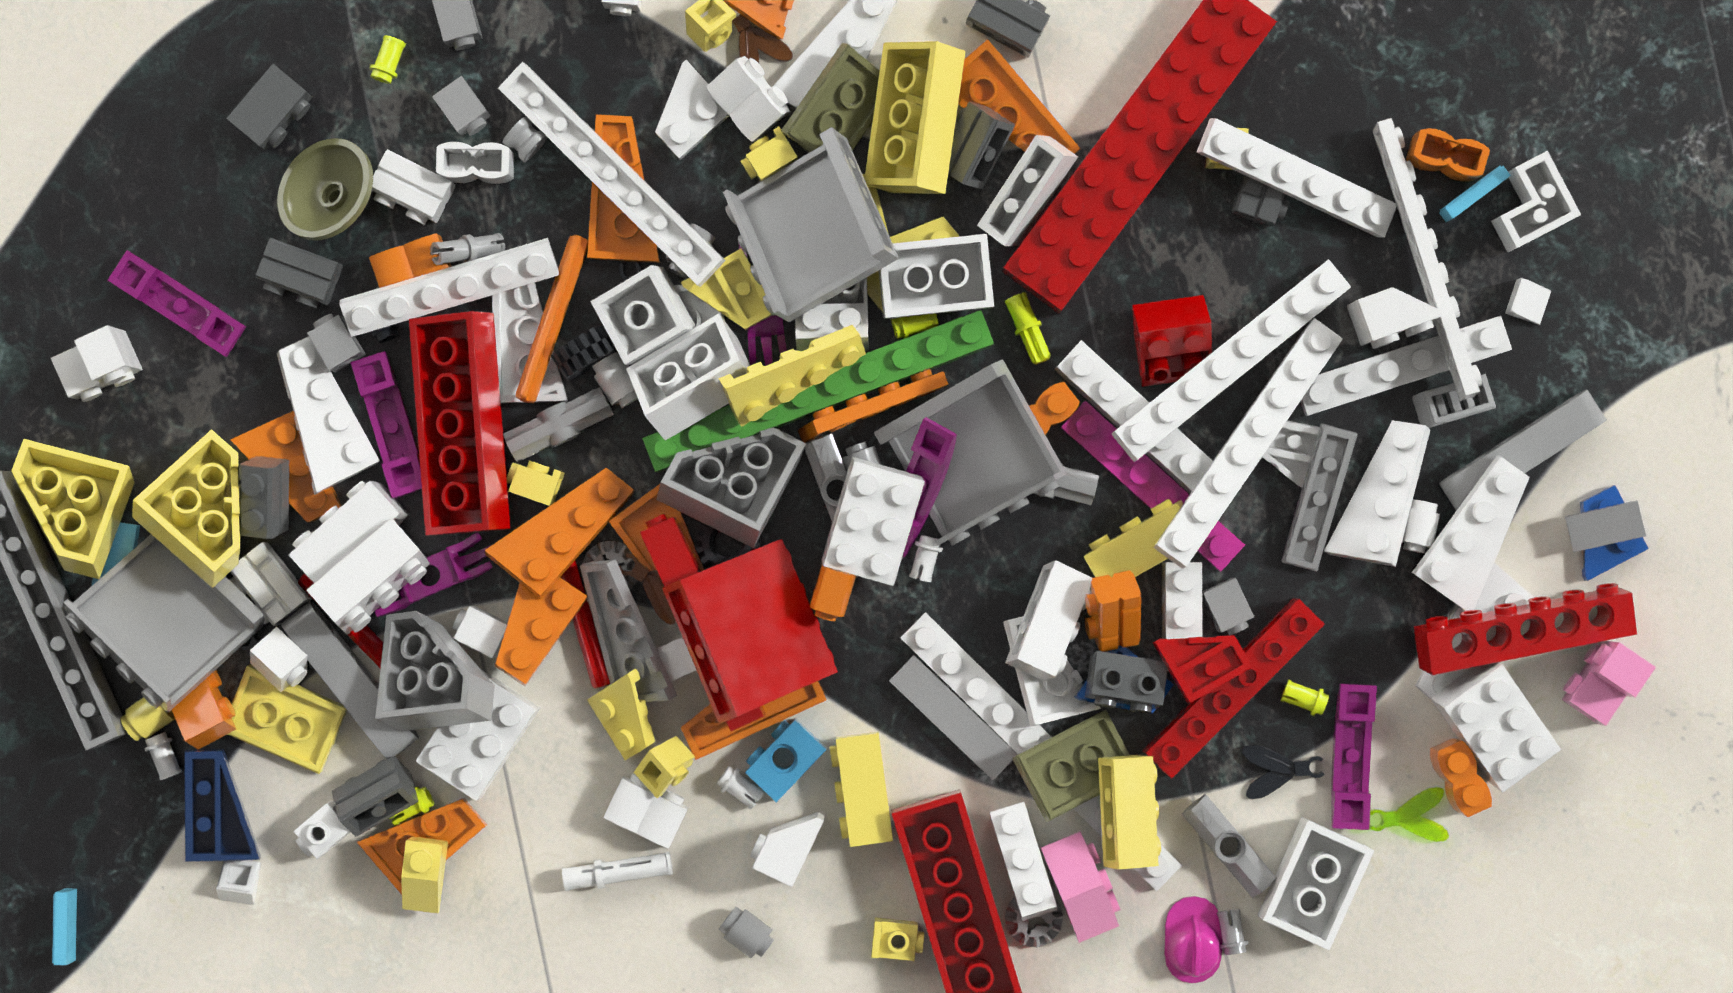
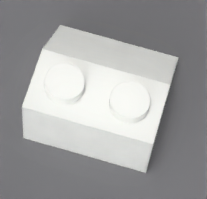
(786, 848)

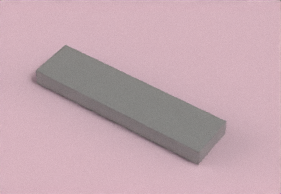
(1319, 497)
(953, 717)

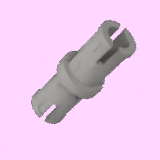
(466, 248)

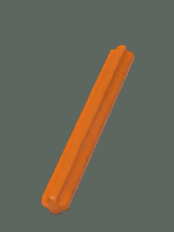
(552, 319)

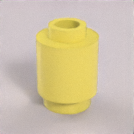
(144, 719)

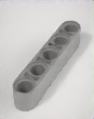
(1530, 444)
(344, 676)

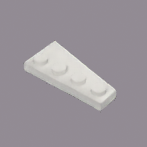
(856, 25)
(516, 323)
(327, 426)
(1382, 502)

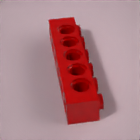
(1613, 620)
(1209, 714)

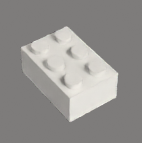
(937, 277)
(682, 378)
(872, 521)
(346, 528)
(369, 577)
(1496, 724)
(475, 752)
(1315, 883)

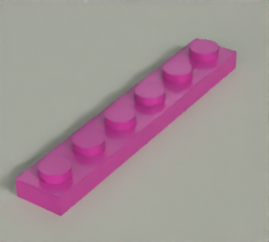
(1143, 478)

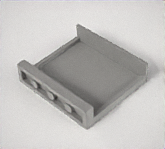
(811, 229)
(996, 453)
(163, 622)

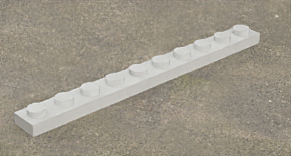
(1003, 715)

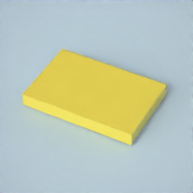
(286, 723)

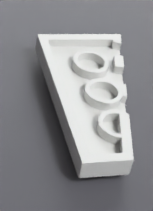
(1471, 540)
(1498, 590)

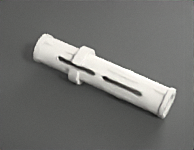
(616, 871)

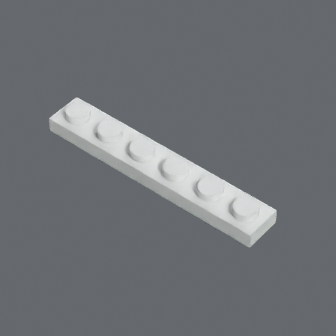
(1296, 177)
(449, 287)
(1399, 367)

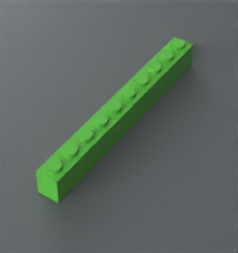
(868, 374)

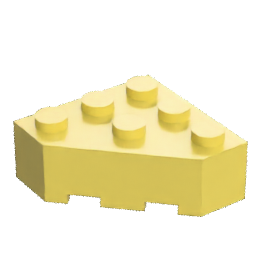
(74, 502)
(197, 508)

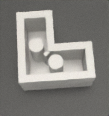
(1543, 199)
(97, 362)

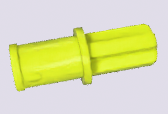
(1028, 328)

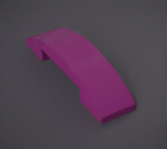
(177, 303)
(390, 423)
(930, 460)
(1352, 756)

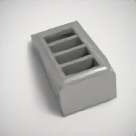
(1432, 409)

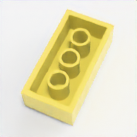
(914, 117)

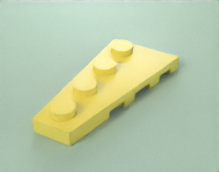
(796, 371)

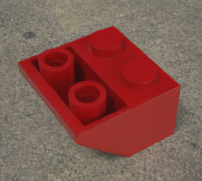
(1171, 338)

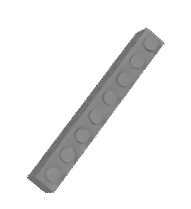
(42, 599)

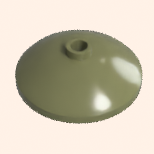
(325, 189)

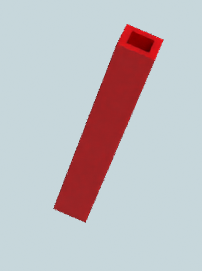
(674, 562)

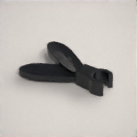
(1280, 768)

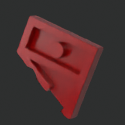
(1202, 662)

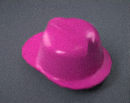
(1193, 940)

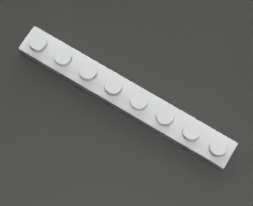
(611, 174)
(1422, 244)
(1230, 360)
(1248, 443)

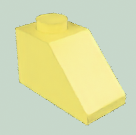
(423, 874)

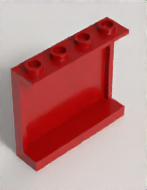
(750, 630)

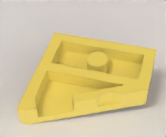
(733, 291)
(624, 715)

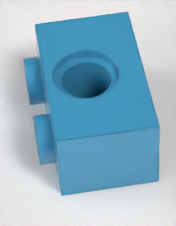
(776, 779)

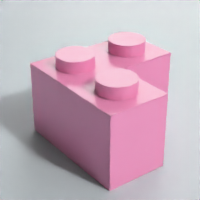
(1606, 680)
(1082, 886)

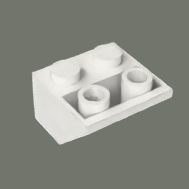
(838, 312)
(1388, 312)

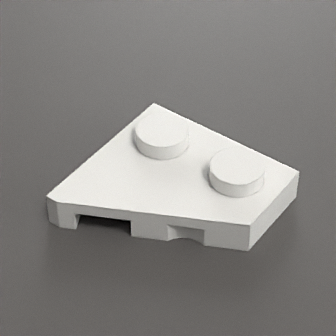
(689, 113)
(1293, 450)

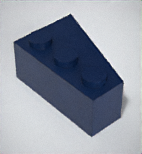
(214, 811)

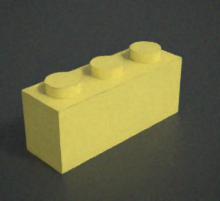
(1134, 546)
(862, 789)
(1128, 811)

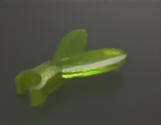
(1409, 816)

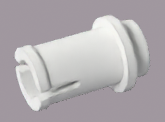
(925, 558)
(163, 755)
(740, 787)

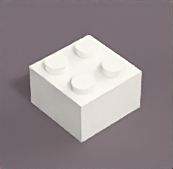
(643, 314)

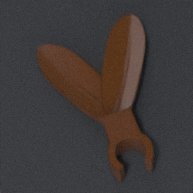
(755, 39)
(653, 587)

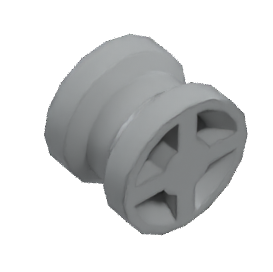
(524, 139)

